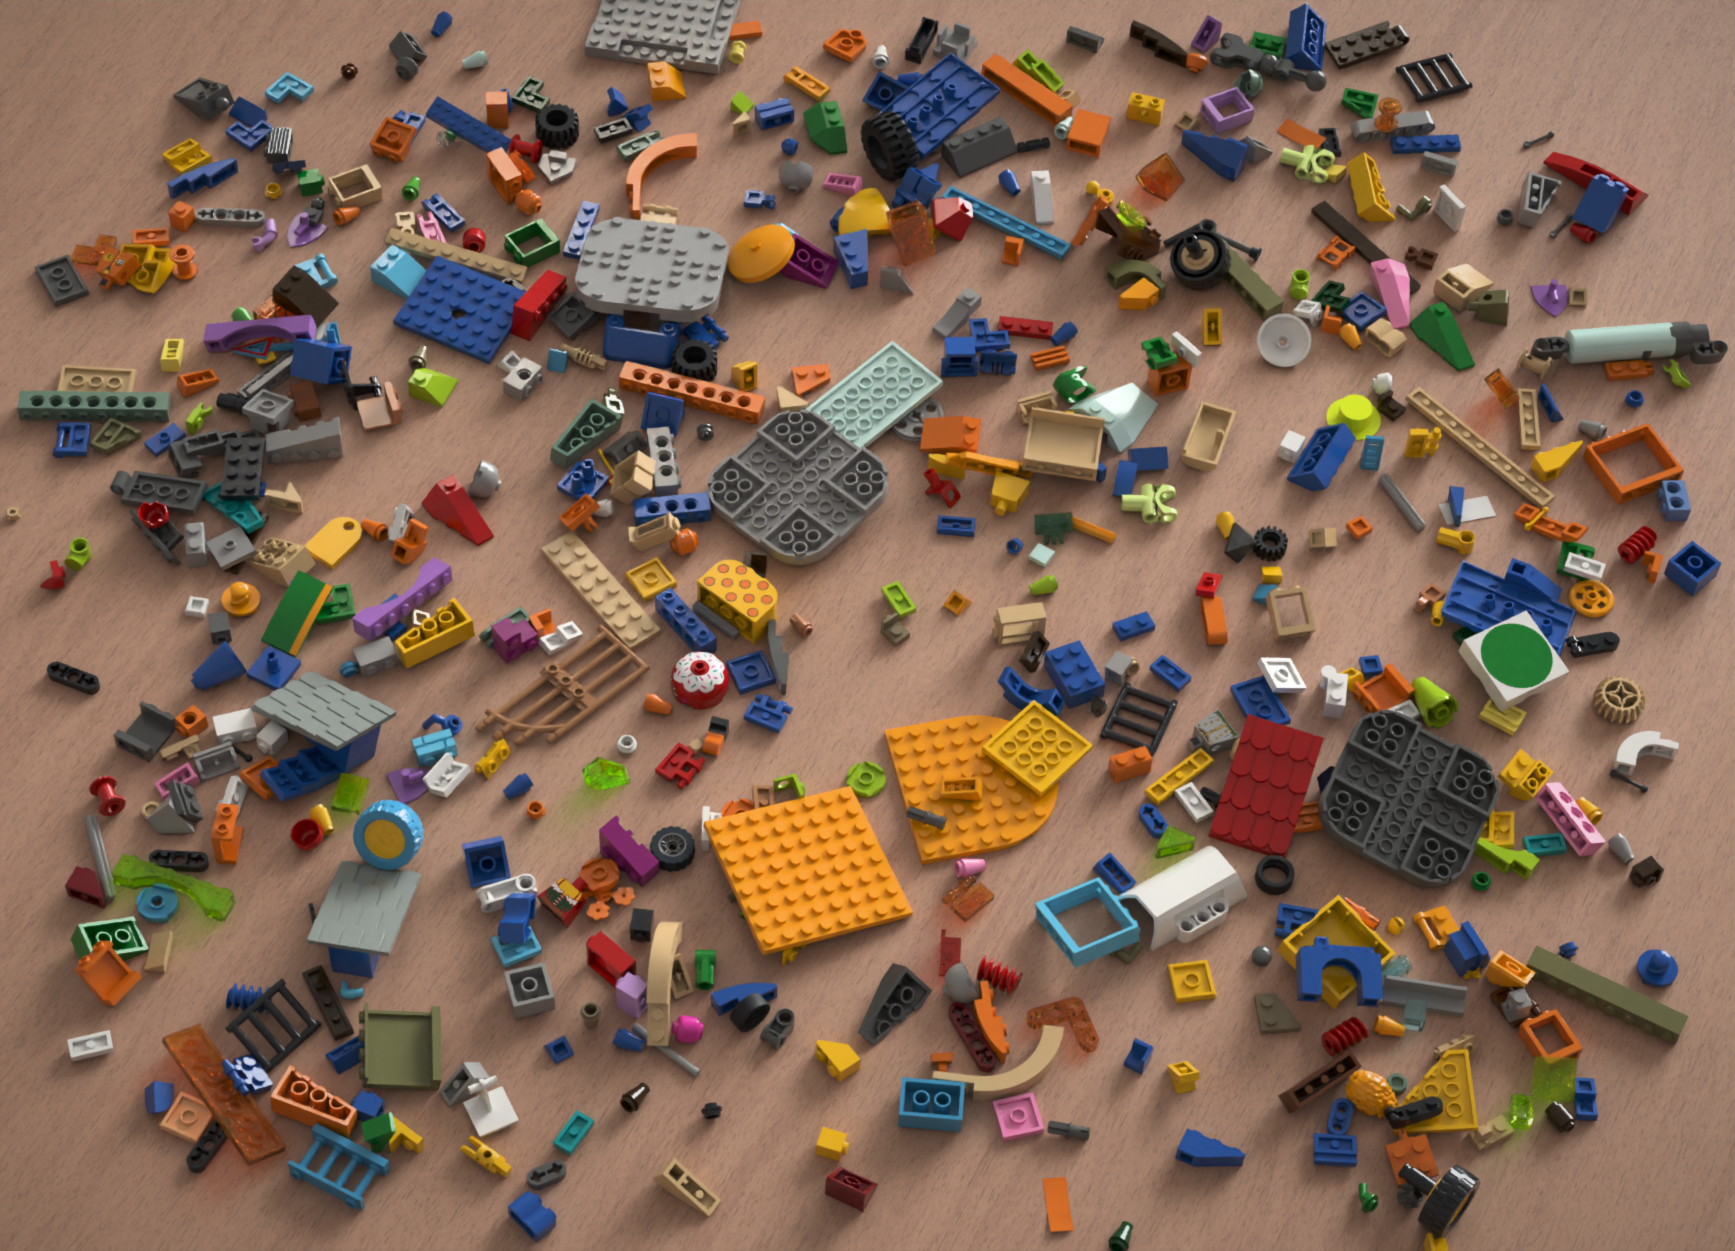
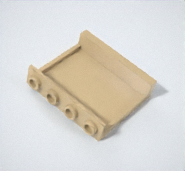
(1063, 444)

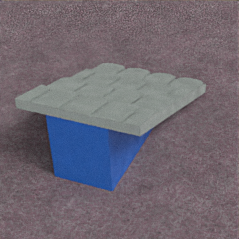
(329, 716)
(363, 915)

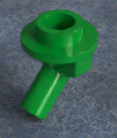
(1369, 1202)

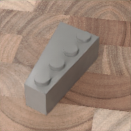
(305, 443)

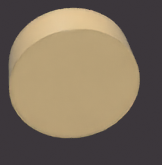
(148, 808)

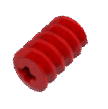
(1636, 545)
(998, 976)
(1342, 1035)

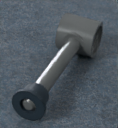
(1211, 225)

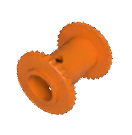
(182, 256)

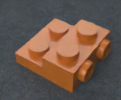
(393, 140)

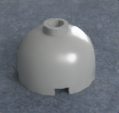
(796, 176)
(484, 480)
(960, 984)

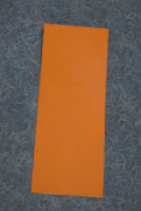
(1300, 134)
(1057, 1204)

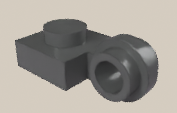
(315, 211)

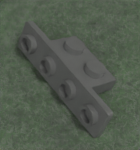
(163, 538)

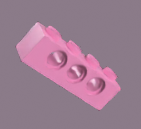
(1569, 819)

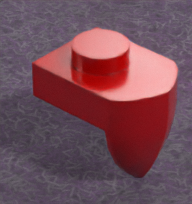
(55, 582)

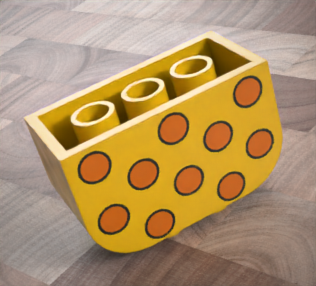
(739, 597)

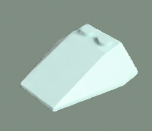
(1125, 413)

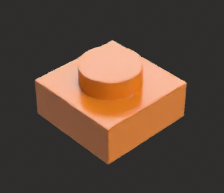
(1359, 527)

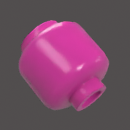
(687, 1029)

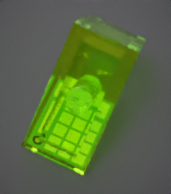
(605, 774)

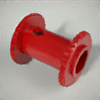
(526, 148)
(104, 788)

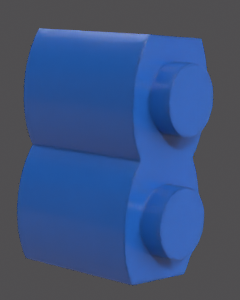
(532, 1216)

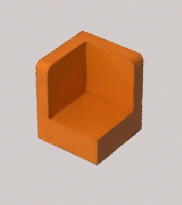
(1012, 251)
(1330, 323)
(542, 623)

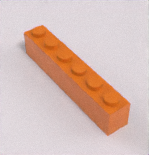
(1026, 90)

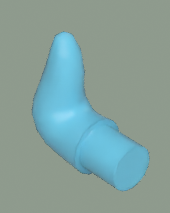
(350, 993)

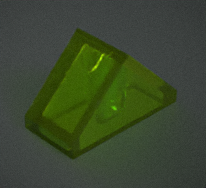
(1174, 842)

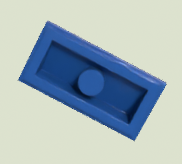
(247, 112)
(1549, 404)
(345, 1055)

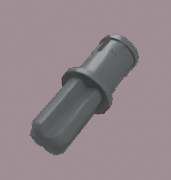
(926, 817)
(1068, 1130)

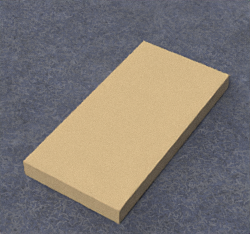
(96, 379)

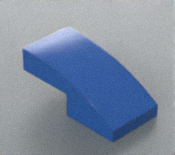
(1125, 478)
(1585, 1101)

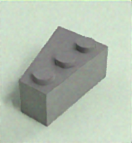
(1535, 196)

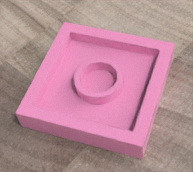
(1018, 1116)

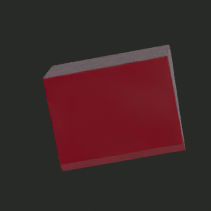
(850, 1188)

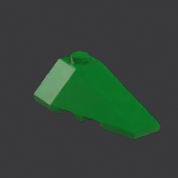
(1441, 332)

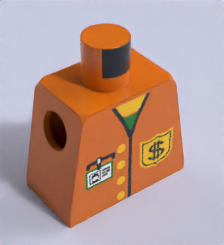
(116, 267)

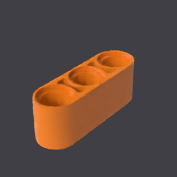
(1213, 621)

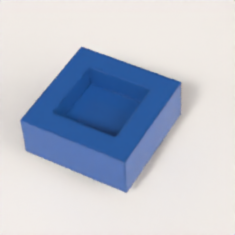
(1370, 665)

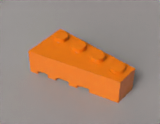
(312, 1104)

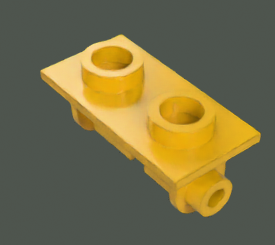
(495, 757)

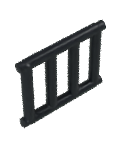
(1434, 93)
(1156, 734)
(264, 1001)

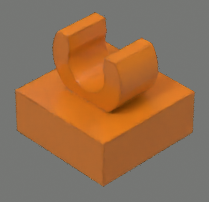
(941, 1060)

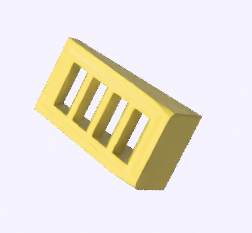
(172, 357)

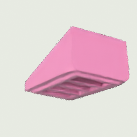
(854, 183)
(178, 773)

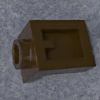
(1389, 406)

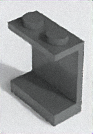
(147, 732)

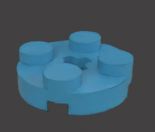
(159, 913)

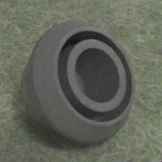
(406, 68)

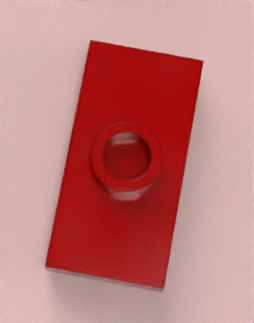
(1208, 585)

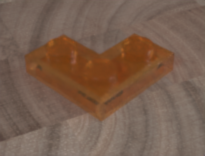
(93, 255)

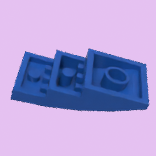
(301, 774)

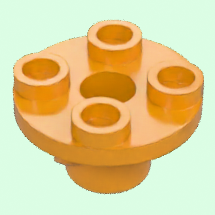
(241, 600)

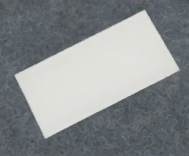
(1472, 509)

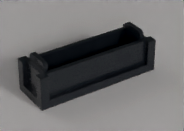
(922, 40)

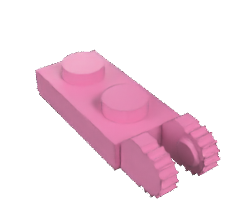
(430, 229)

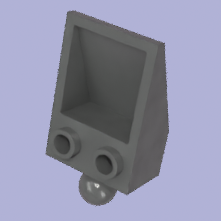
(205, 98)

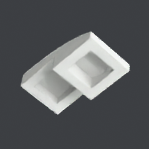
(561, 638)

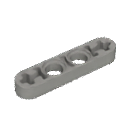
(230, 219)

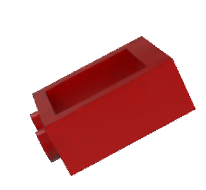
(608, 958)

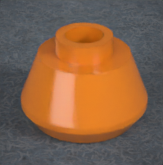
(1196, 62)

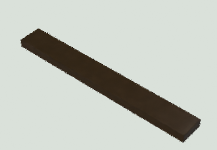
(1353, 237)

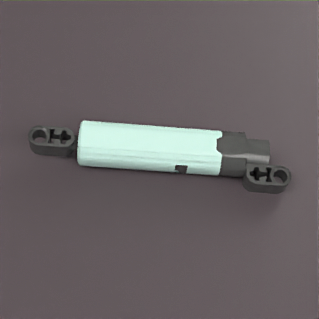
(1633, 343)

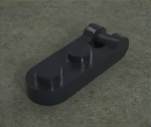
(1592, 644)
(1414, 1112)

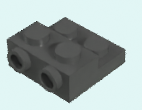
(573, 316)

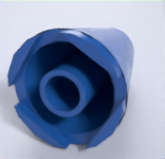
(218, 668)

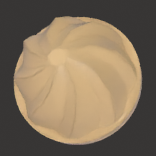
(1133, 668)

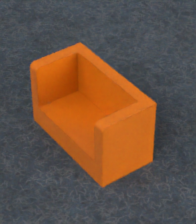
(497, 109)

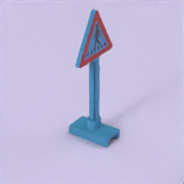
(262, 348)

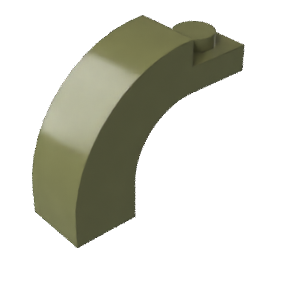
(1132, 271)

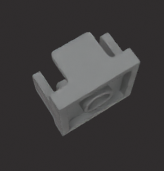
(957, 42)
(268, 408)

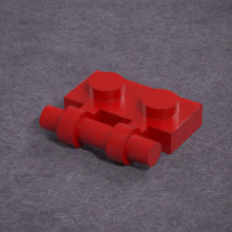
(675, 762)

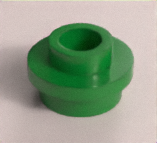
(1483, 877)

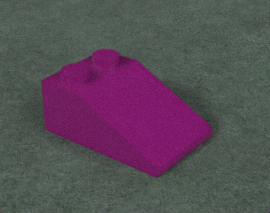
(809, 264)

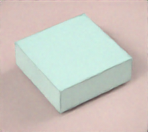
(1041, 555)

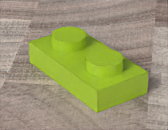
(898, 599)

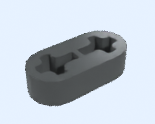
(546, 1175)

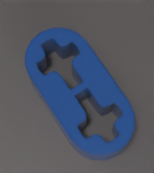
(1150, 822)

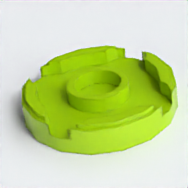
(866, 779)

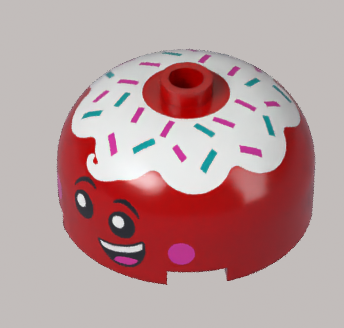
(699, 680)

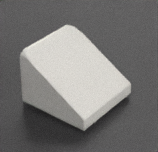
(509, 362)

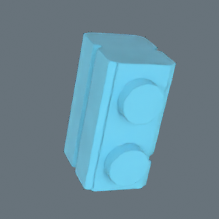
(433, 747)

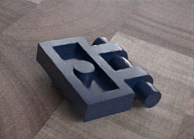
(294, 166)

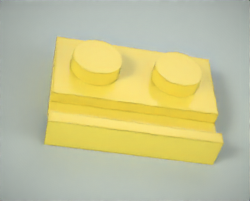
(1507, 720)

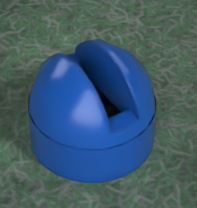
(1011, 545)

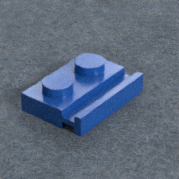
(1334, 1149)

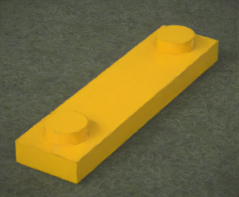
(1179, 776)

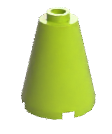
(1434, 703)

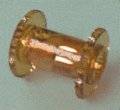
(1389, 108)

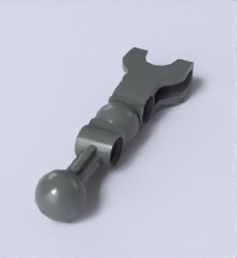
(1250, 58)

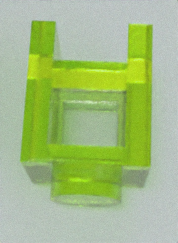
(1521, 1111)

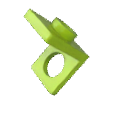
(793, 782)

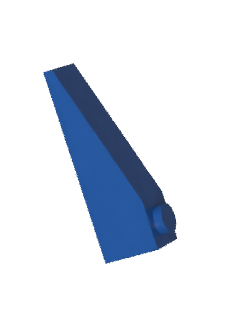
(1221, 155)

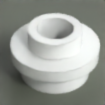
(624, 740)

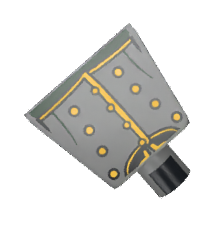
(1213, 734)

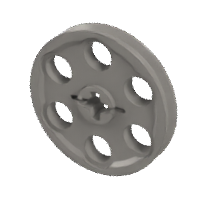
(917, 424)

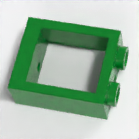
(524, 233)

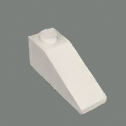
(1042, 197)

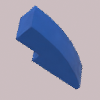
(729, 997)

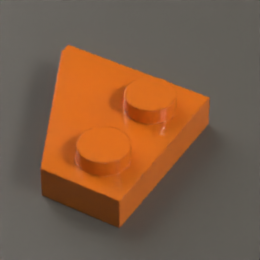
(810, 378)

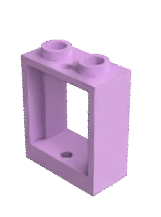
(1214, 118)

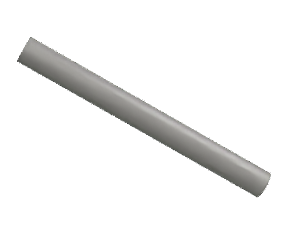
(669, 1052)

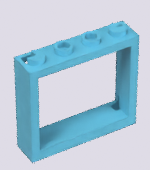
(1075, 896)

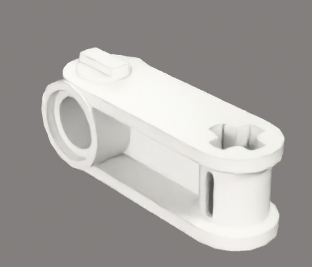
(499, 891)

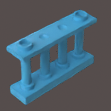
(340, 1146)

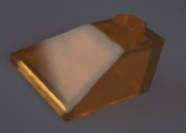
(1160, 177)

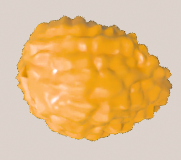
(1370, 1093)

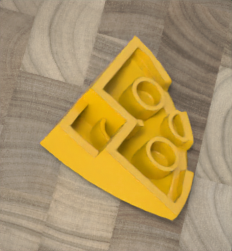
(865, 211)
(154, 266)

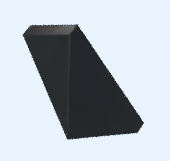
(1239, 543)

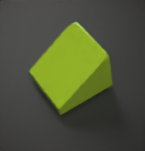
(741, 103)

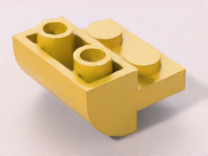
(1524, 776)

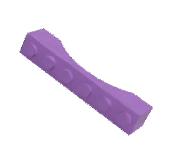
(223, 336)
(377, 619)

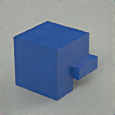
(959, 357)
(1466, 950)

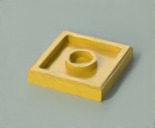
(650, 579)
(1191, 981)

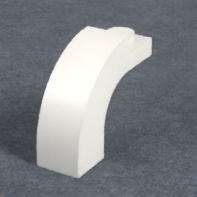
(1639, 745)

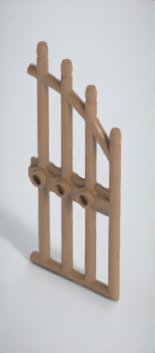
(570, 688)

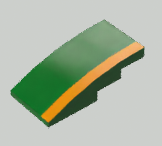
(296, 614)

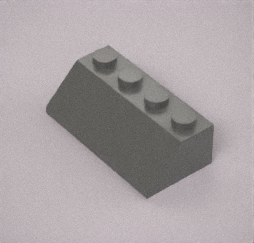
(979, 147)

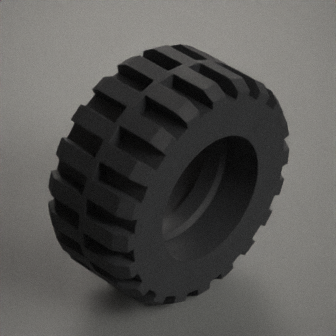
(889, 145)

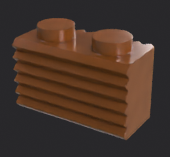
(305, 401)

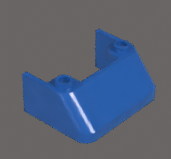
(639, 345)

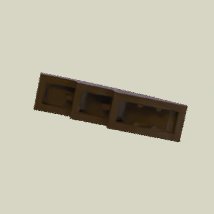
(1162, 45)

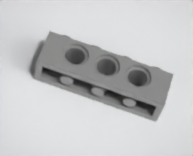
(660, 449)

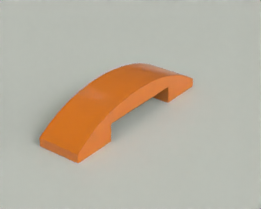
(1550, 527)

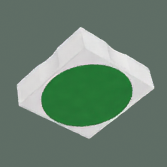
(1513, 661)

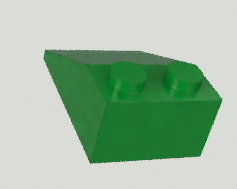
(122, 932)

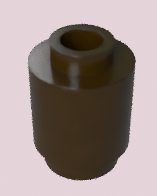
(1560, 1117)

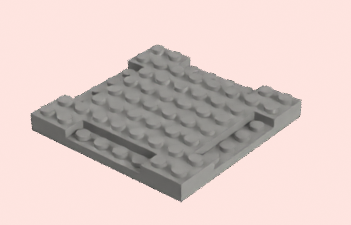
(676, 32)

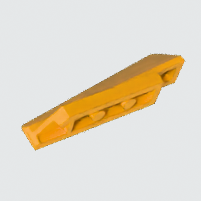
(986, 464)

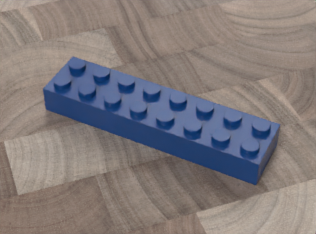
(466, 126)

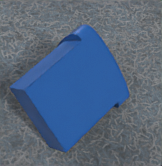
(617, 102)

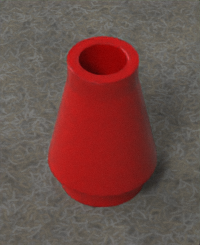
(1583, 232)

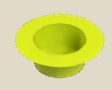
(1357, 414)

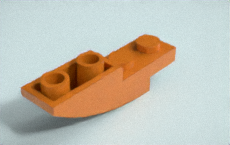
(989, 1023)

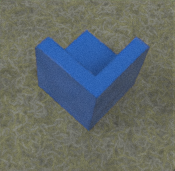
(1139, 1056)

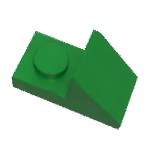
(378, 1131)

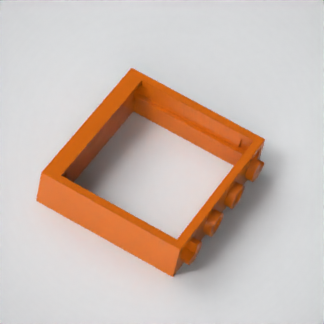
(1672, 472)

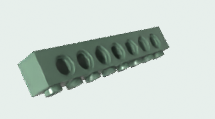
(94, 406)

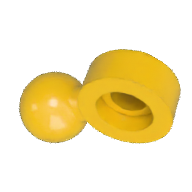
(1093, 188)

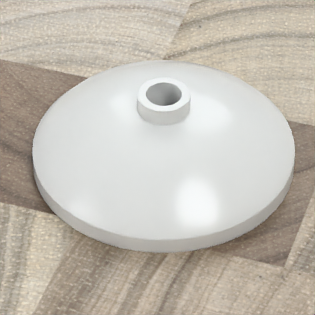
(1286, 328)

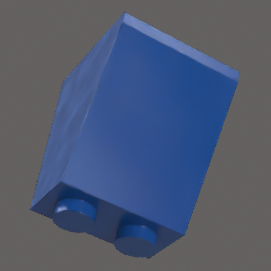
(1601, 203)
(319, 360)

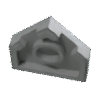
(556, 166)

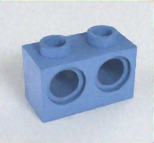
(1674, 500)

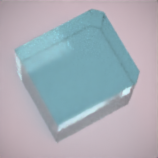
(1414, 1014)

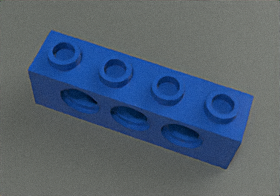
(685, 507)
(685, 622)

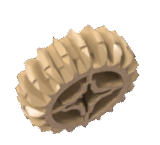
(1619, 699)

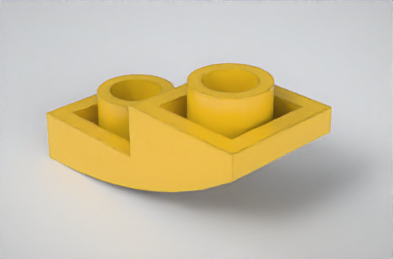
(937, 462)

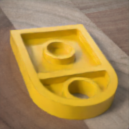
(335, 542)

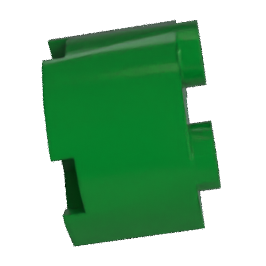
(1158, 353)

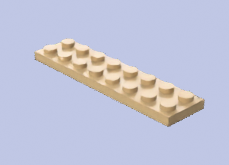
(600, 591)

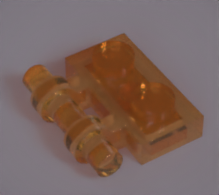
(971, 902)

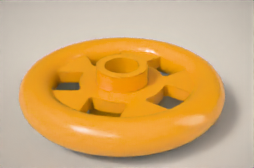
(1577, 604)

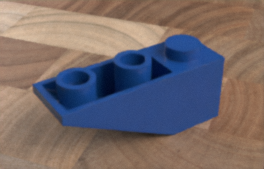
(1532, 579)
(1206, 1152)

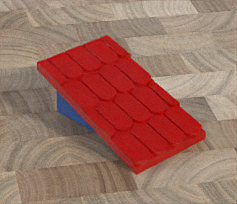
(1266, 787)

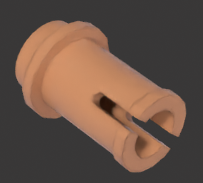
(804, 628)

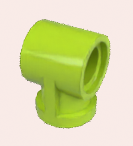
(1299, 284)
(78, 554)

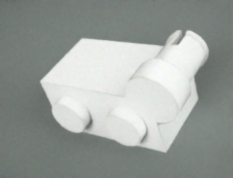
(1335, 691)

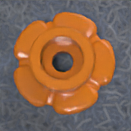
(535, 805)

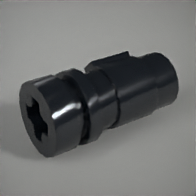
(231, 402)

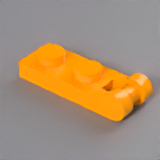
(807, 83)

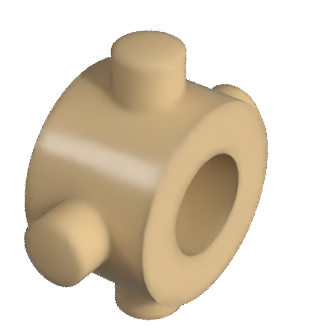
(13, 514)
(696, 746)

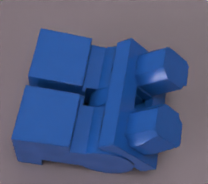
(915, 187)

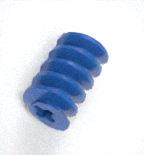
(244, 998)

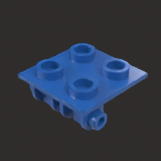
(991, 357)

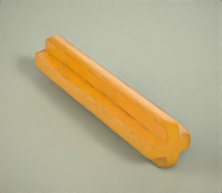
(1093, 530)

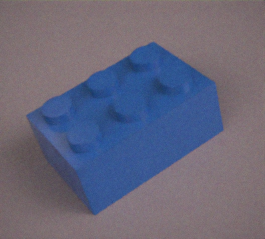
(1074, 674)

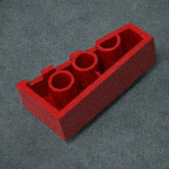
(536, 304)

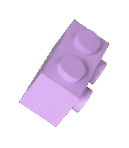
(631, 995)

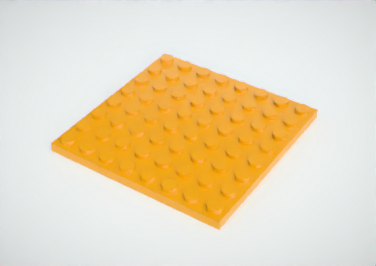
(807, 870)

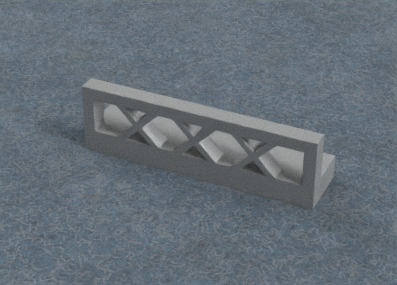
(269, 377)

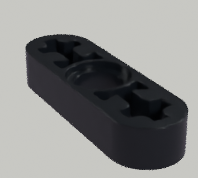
(68, 671)
(185, 866)
(207, 1155)

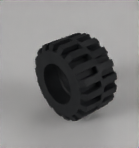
(557, 126)
(695, 352)

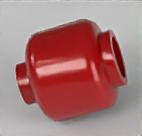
(474, 240)

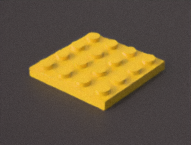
(1037, 748)

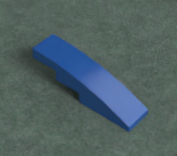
(207, 175)

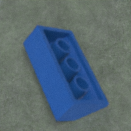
(1306, 39)
(1322, 457)

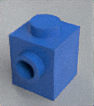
(368, 1106)

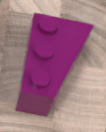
(626, 853)

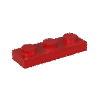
(1026, 327)

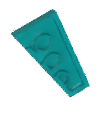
(238, 511)

